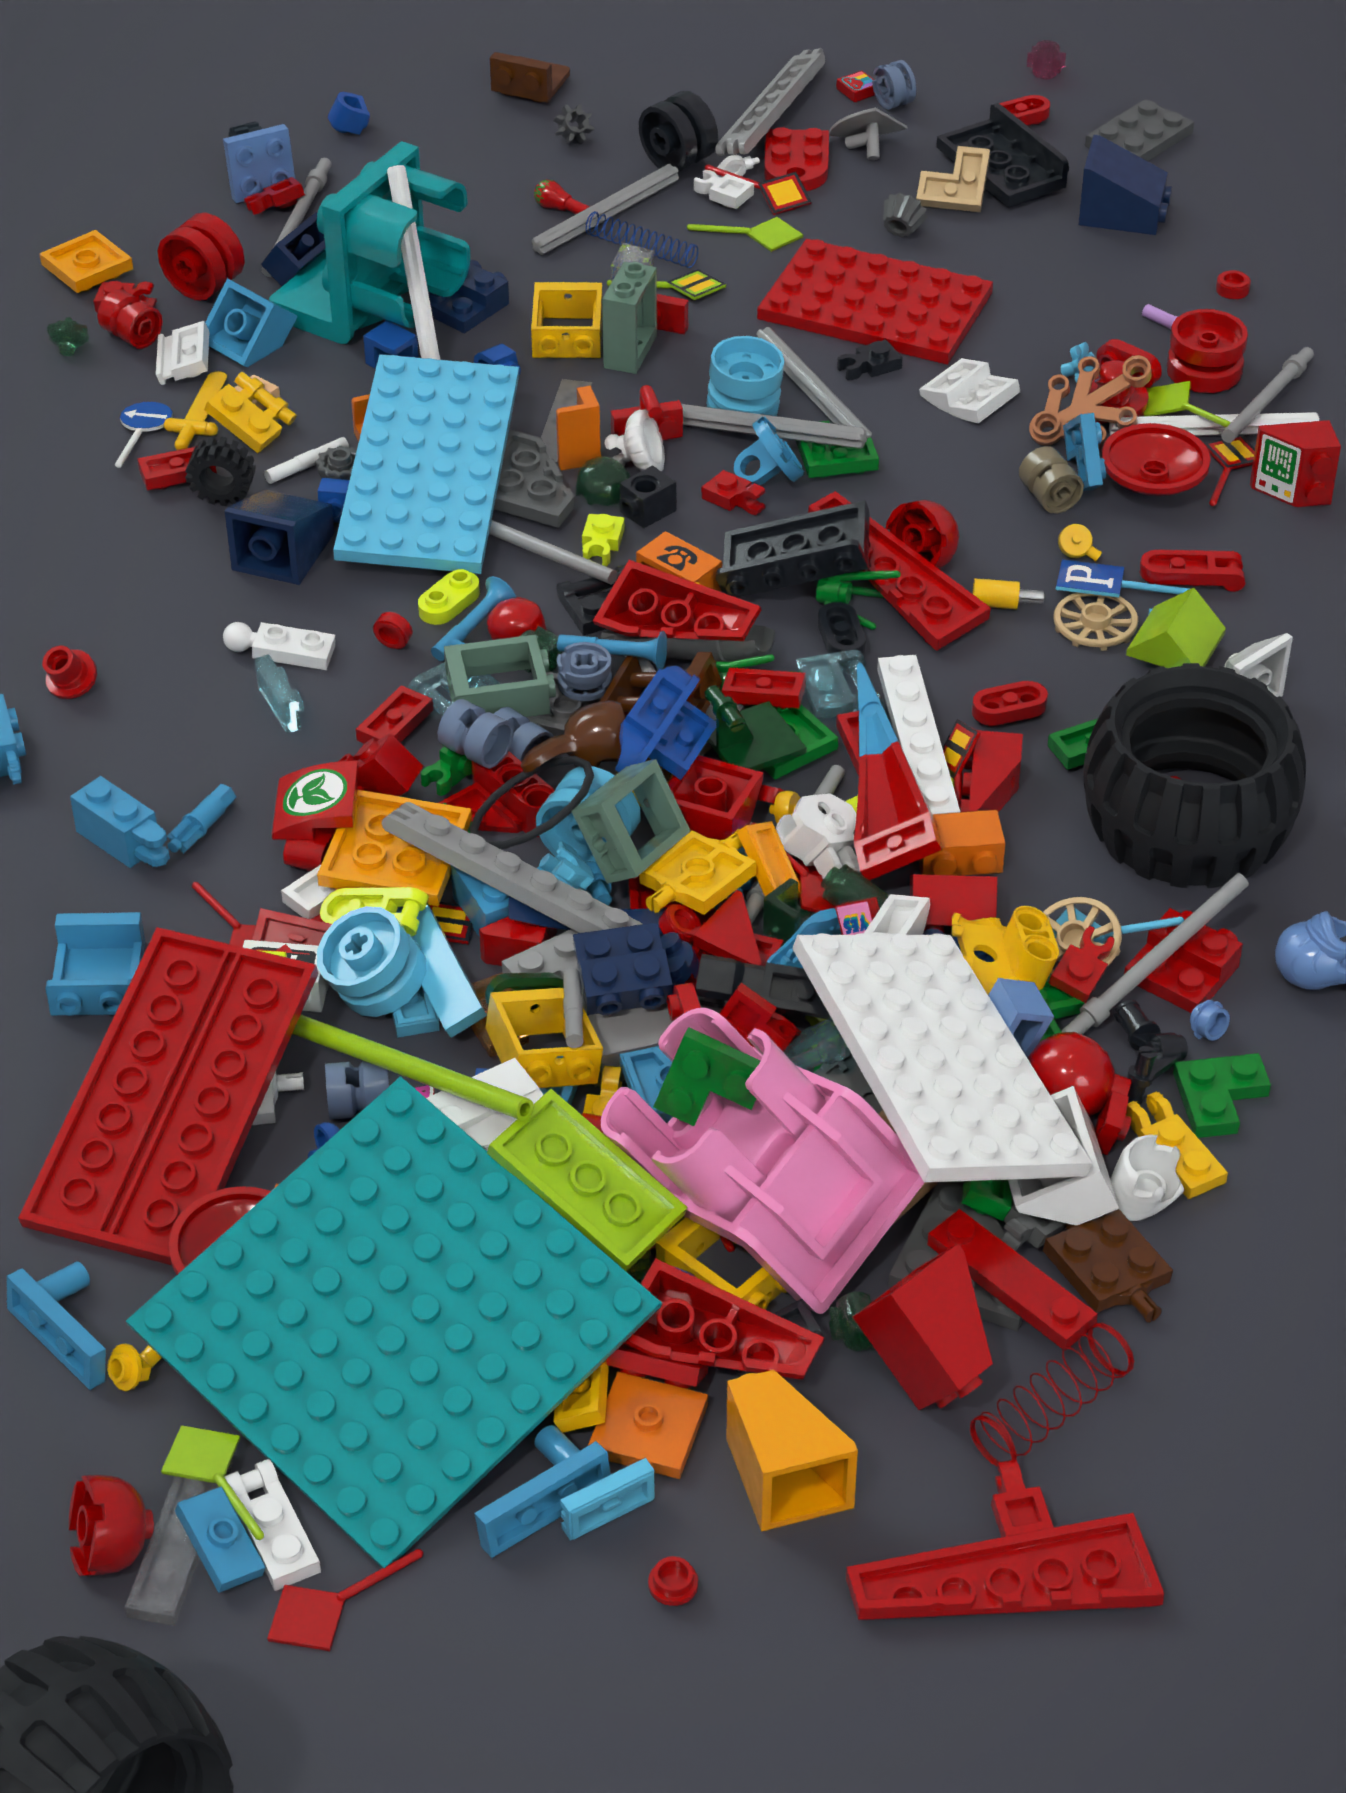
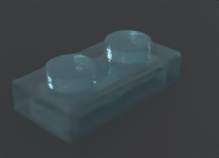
(276, 690)

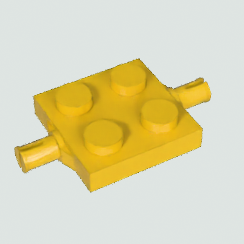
(698, 872)

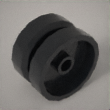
(678, 131)

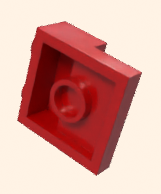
(1193, 970)

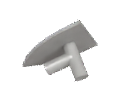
(864, 129)

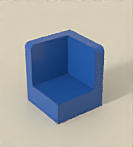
(389, 340)

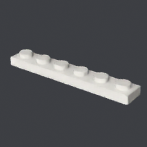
(917, 730)

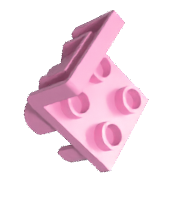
(794, 1181)

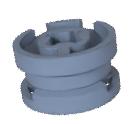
(893, 85)
(584, 668)

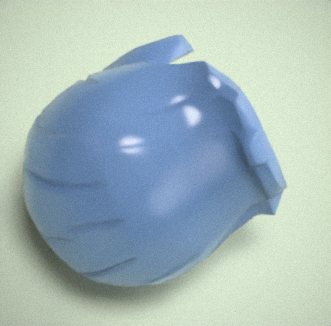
(1312, 952)

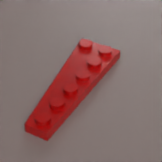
(923, 593)
(1043, 1570)

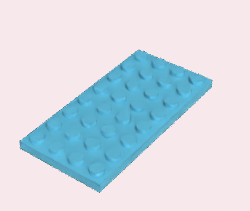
(427, 464)

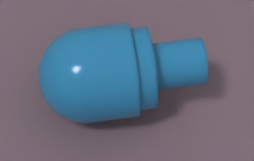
(599, 888)

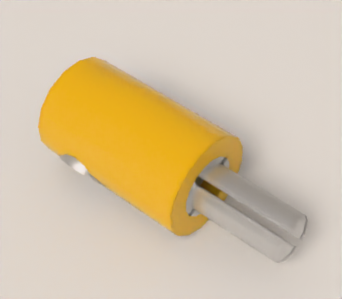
(1004, 593)

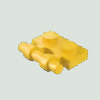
(244, 418)

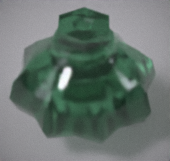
(67, 335)

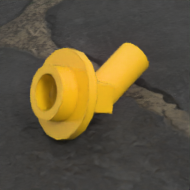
(129, 1367)

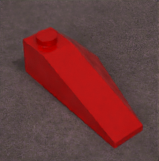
(655, 601)
(719, 1329)

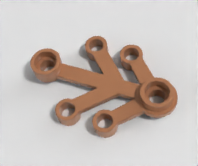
(1088, 403)

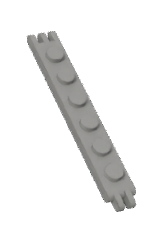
(771, 103)
(503, 870)

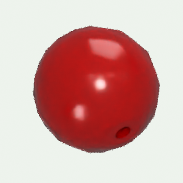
(1075, 1061)

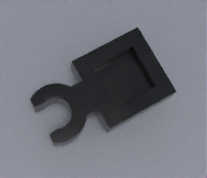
(874, 359)

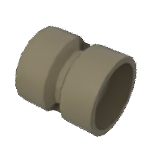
(1051, 479)

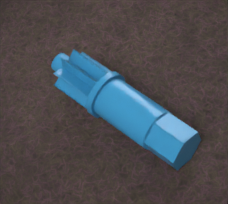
(200, 819)

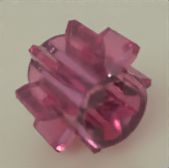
(1046, 59)

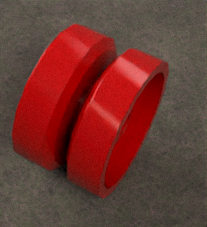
(201, 256)
(1207, 350)

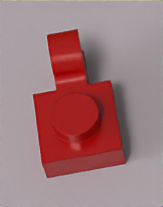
(142, 288)
(731, 491)
(749, 1011)
(1017, 1507)

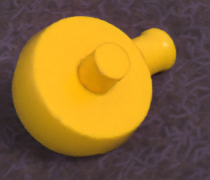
(1077, 542)
(784, 804)

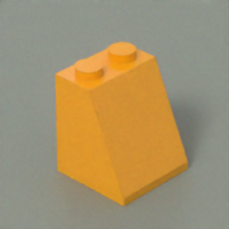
(787, 1452)

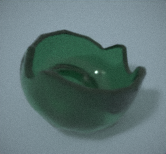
(600, 480)

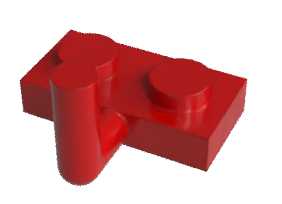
(667, 415)

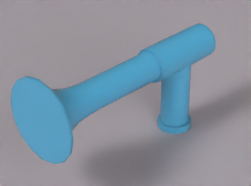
(496, 592)
(653, 650)

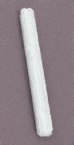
(414, 268)
(1203, 427)

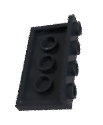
(1019, 161)
(795, 550)

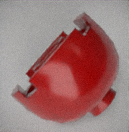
(926, 529)
(108, 1524)

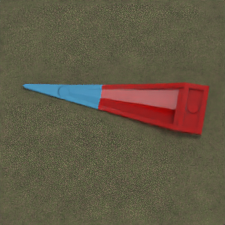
(892, 813)

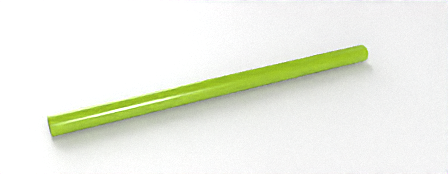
(415, 1068)

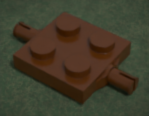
(1110, 1263)

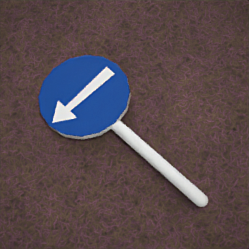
(142, 418)

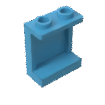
(94, 962)

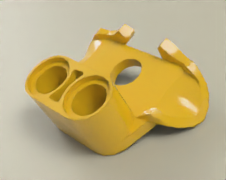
(1020, 951)

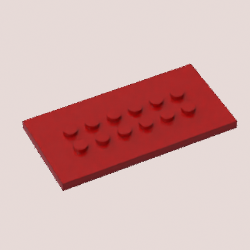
(169, 1093)

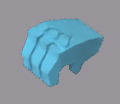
(568, 867)

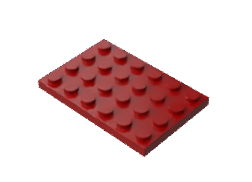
(876, 299)

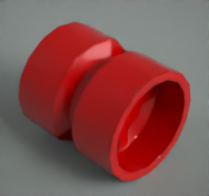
(129, 319)

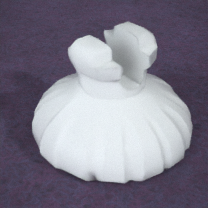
(640, 443)

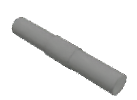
(573, 1008)

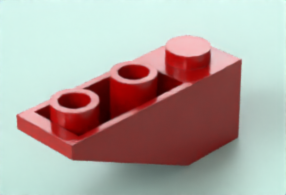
(994, 773)

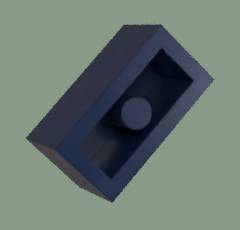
(295, 251)

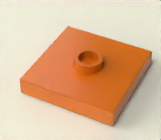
(650, 1423)

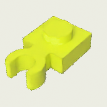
(602, 535)

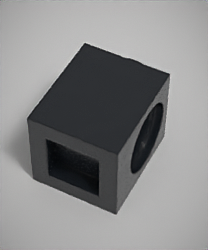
(648, 496)

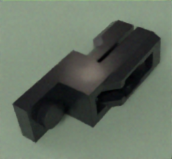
(779, 984)

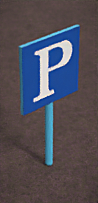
(1102, 580)

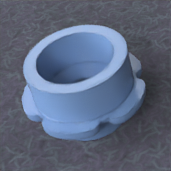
(1209, 1020)

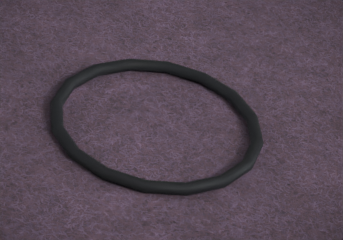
(550, 823)

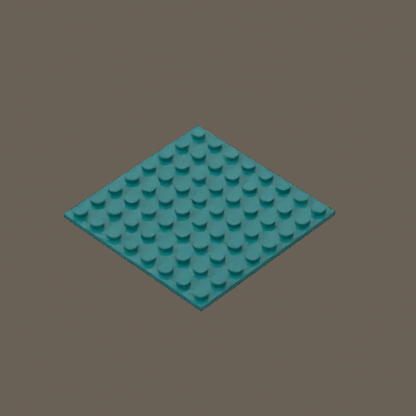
(393, 1320)

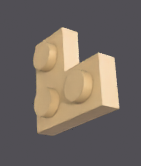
(958, 190)

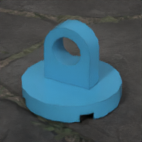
(773, 454)

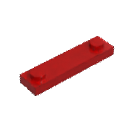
(1015, 1280)

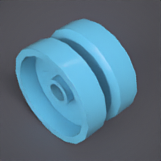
(568, 829)
(371, 961)

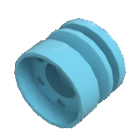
(746, 376)

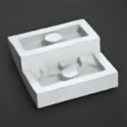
(969, 390)

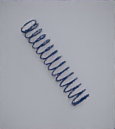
(641, 237)

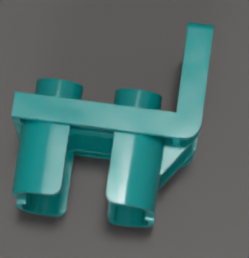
(363, 260)

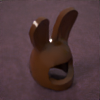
(588, 734)

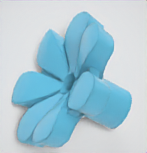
(1077, 353)

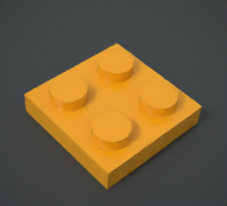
(86, 261)

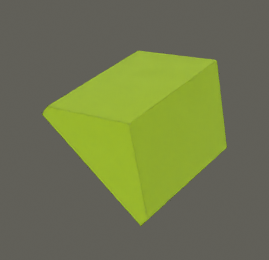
(1178, 632)

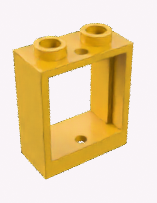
(551, 303)
(511, 1017)
(689, 1240)

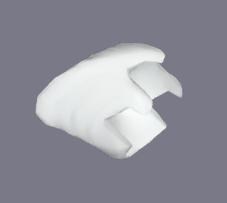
(1146, 1178)

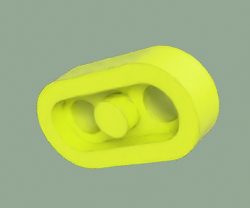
(448, 597)

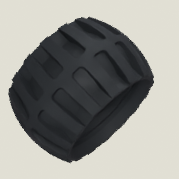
(1205, 723)
(104, 1722)

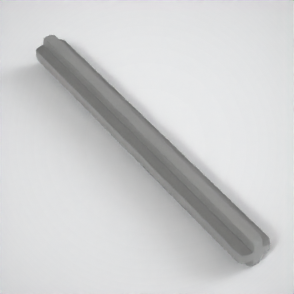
(609, 206)
(812, 384)
(786, 427)

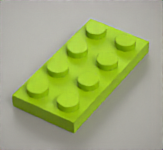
(588, 1180)

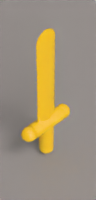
(195, 419)

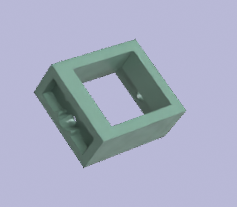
(629, 317)
(500, 656)
(599, 818)

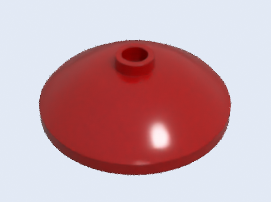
(1156, 459)
(207, 1220)

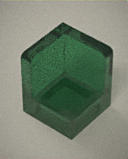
(782, 913)

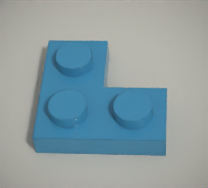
(1081, 444)

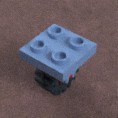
(257, 158)

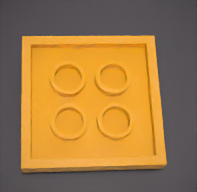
(377, 859)

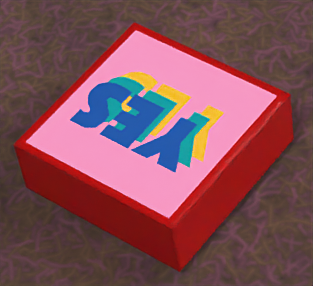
(856, 915)

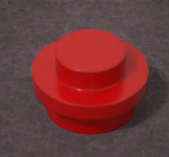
(673, 1581)

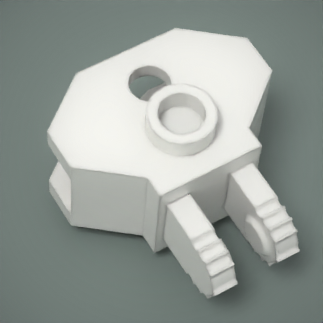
(820, 837)

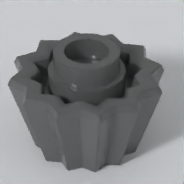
(903, 214)
(336, 463)

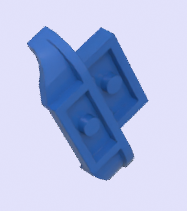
(665, 724)

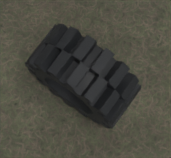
(224, 456)

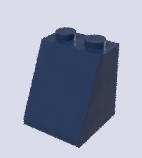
(1122, 190)
(277, 535)

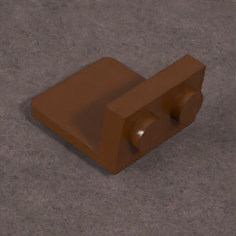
(526, 77)

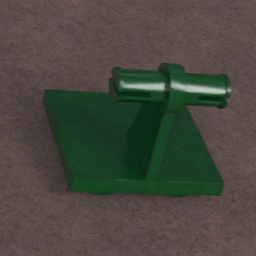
(751, 736)

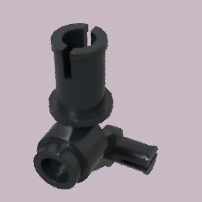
(1156, 1049)

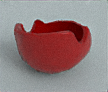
(514, 617)

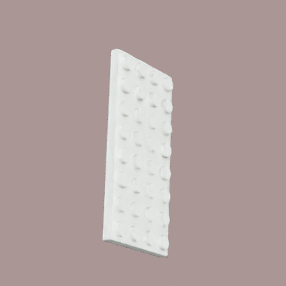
(940, 1058)

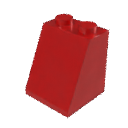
(930, 1331)

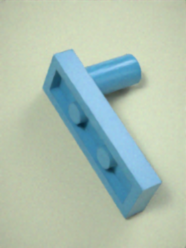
(38, 1310)
(538, 1500)

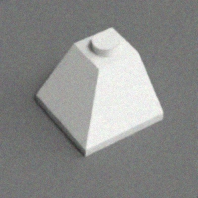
(1265, 662)

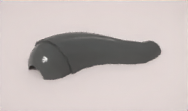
(757, 643)

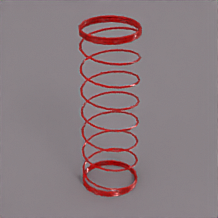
(1004, 1432)

